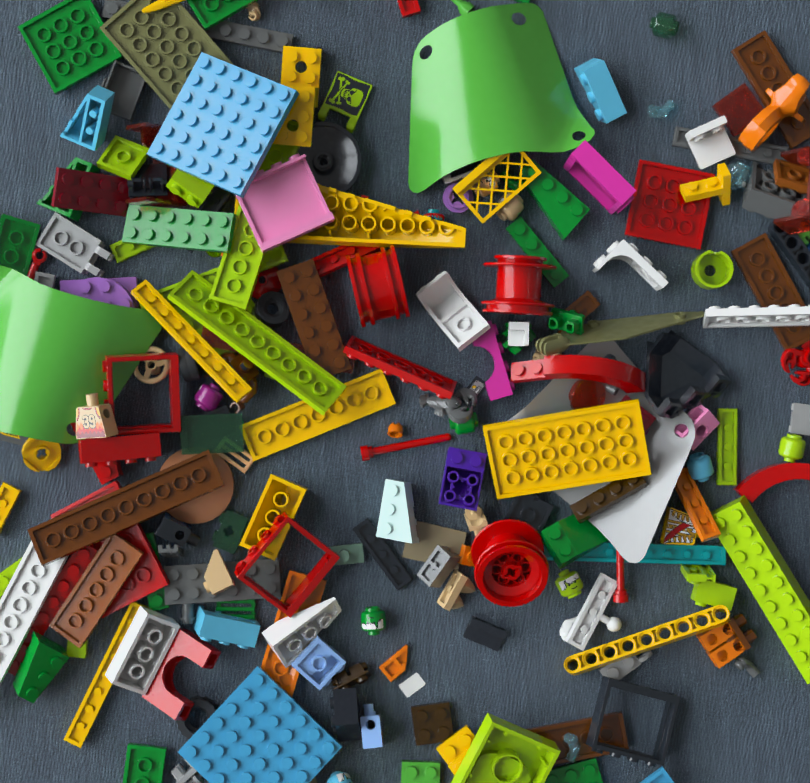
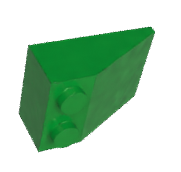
(571, 540)

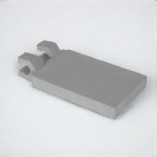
(73, 245)

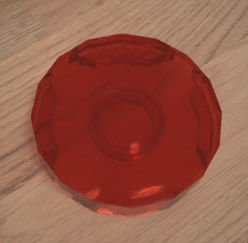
(586, 394)

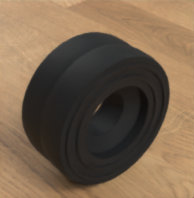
(276, 299)
(188, 366)

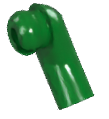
(513, 185)

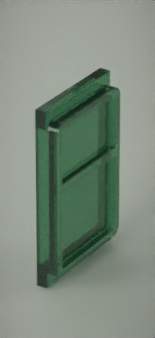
(212, 432)

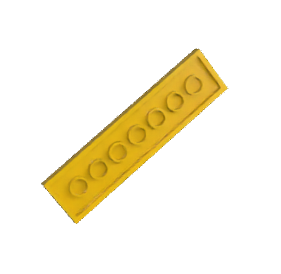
(302, 422)

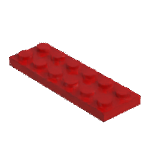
(395, 365)

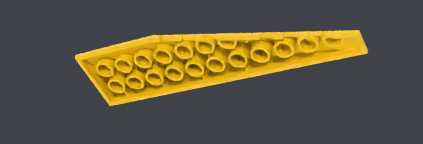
(377, 224)

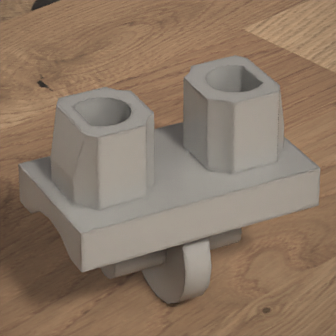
(182, 775)

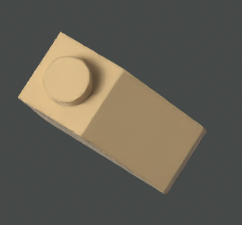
(217, 575)

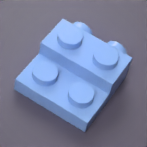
(319, 663)

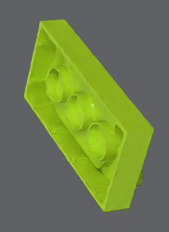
(506, 755)

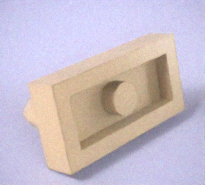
(450, 596)

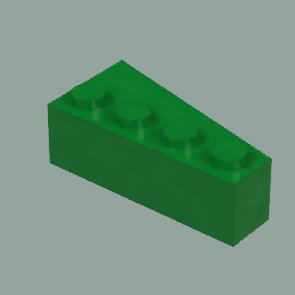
(555, 201)

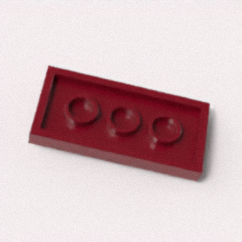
(90, 192)

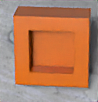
(465, 554)

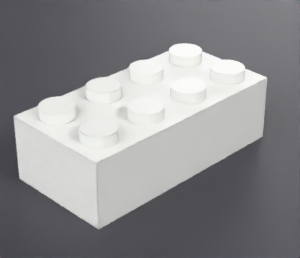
(142, 650)

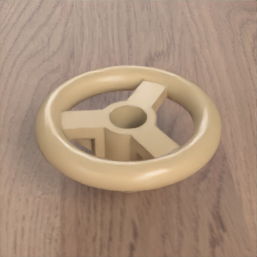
(154, 371)

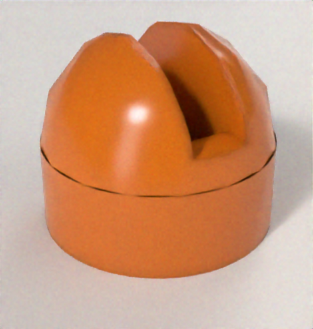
(395, 430)

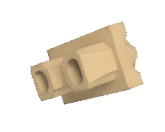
(475, 520)

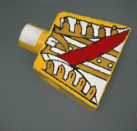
(677, 528)

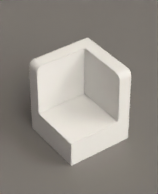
(518, 334)

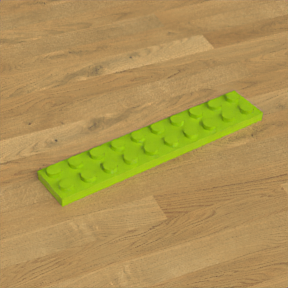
(241, 266)
(258, 344)

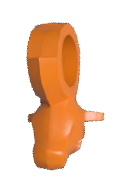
(784, 103)

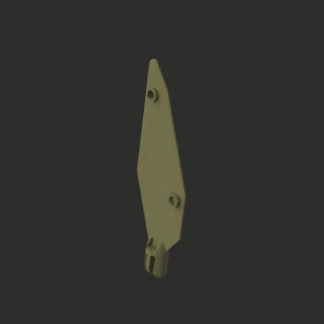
(612, 330)

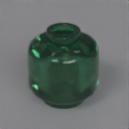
(664, 25)

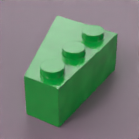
(76, 164)
(39, 667)

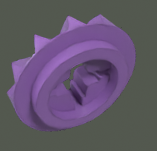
(457, 207)

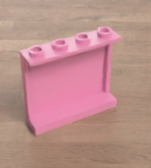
(284, 203)

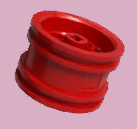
(377, 286)

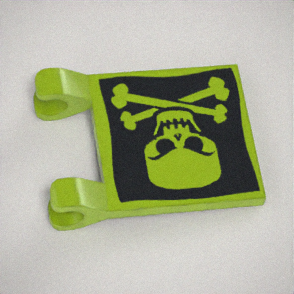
(346, 97)

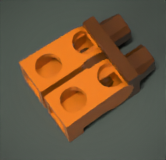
(726, 641)

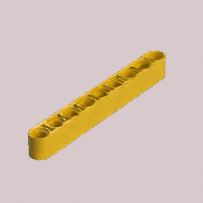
(654, 633)

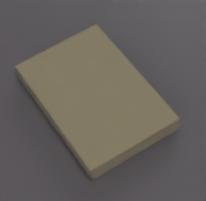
(431, 536)

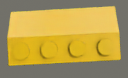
(277, 497)

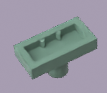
(349, 553)

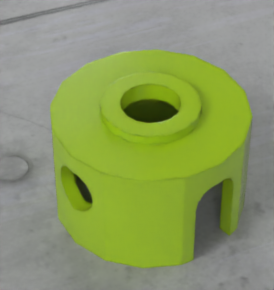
(723, 269)

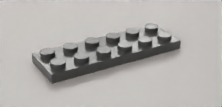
(188, 588)

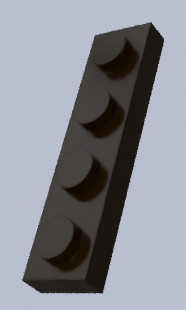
(606, 497)

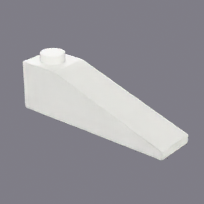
(292, 635)

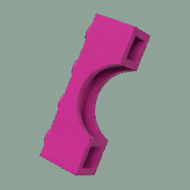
(498, 384)

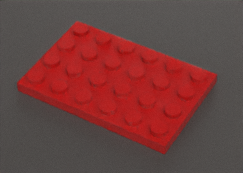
(147, 574)

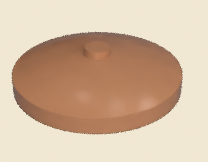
(209, 505)

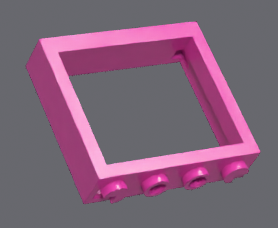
(599, 178)

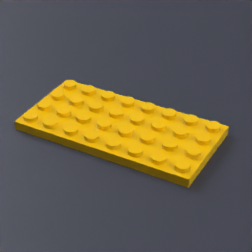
(567, 449)

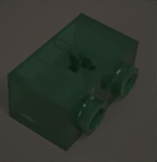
(230, 542)

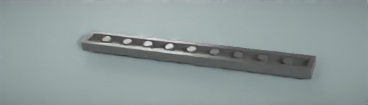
(228, 31)

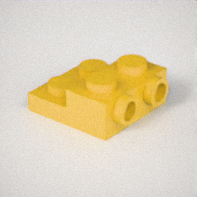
(455, 748)

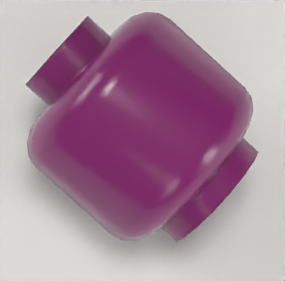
(208, 397)

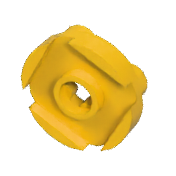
(41, 462)

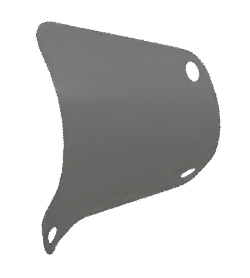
(633, 520)

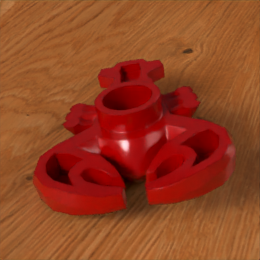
(801, 359)

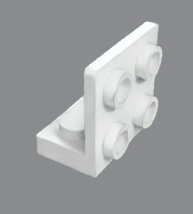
(710, 143)

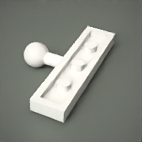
(593, 612)

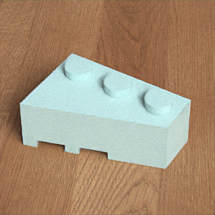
(397, 513)

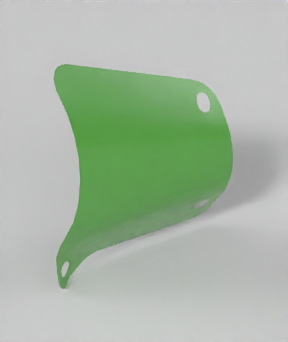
(488, 93)
(56, 352)

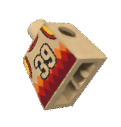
(95, 419)

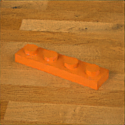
(696, 507)

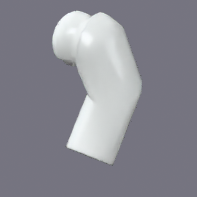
(566, 627)

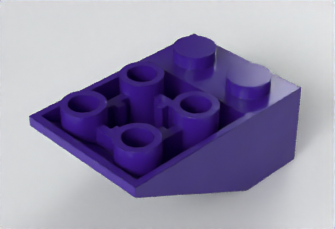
(462, 478)

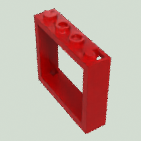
(172, 357)
(310, 581)

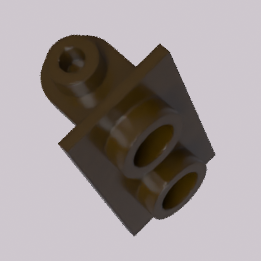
(358, 675)

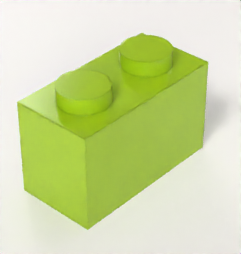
(713, 594)

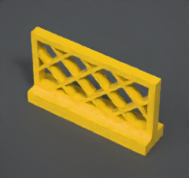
(481, 171)

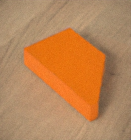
(395, 664)

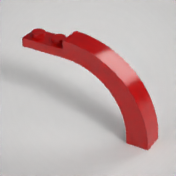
(584, 367)
(770, 475)

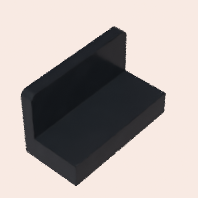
(485, 633)

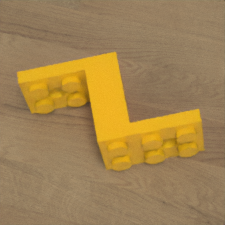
(308, 88)

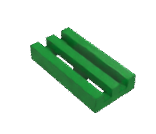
(246, 616)

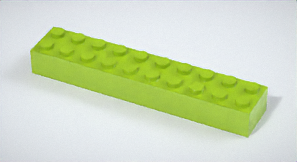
(767, 578)

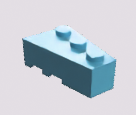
(600, 90)
(91, 119)
(226, 628)

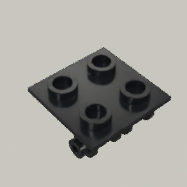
(149, 181)

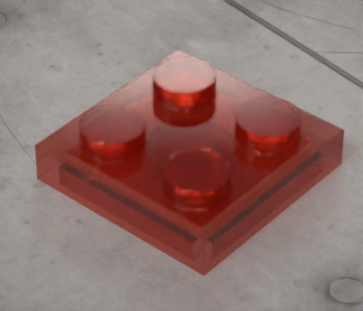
(739, 109)

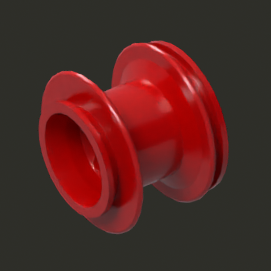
(518, 285)
(510, 578)

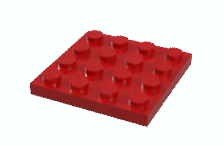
(659, 209)

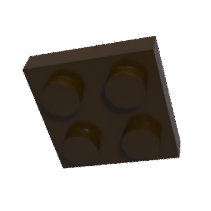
(431, 722)

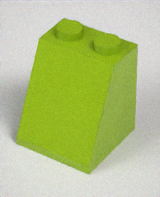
(189, 188)

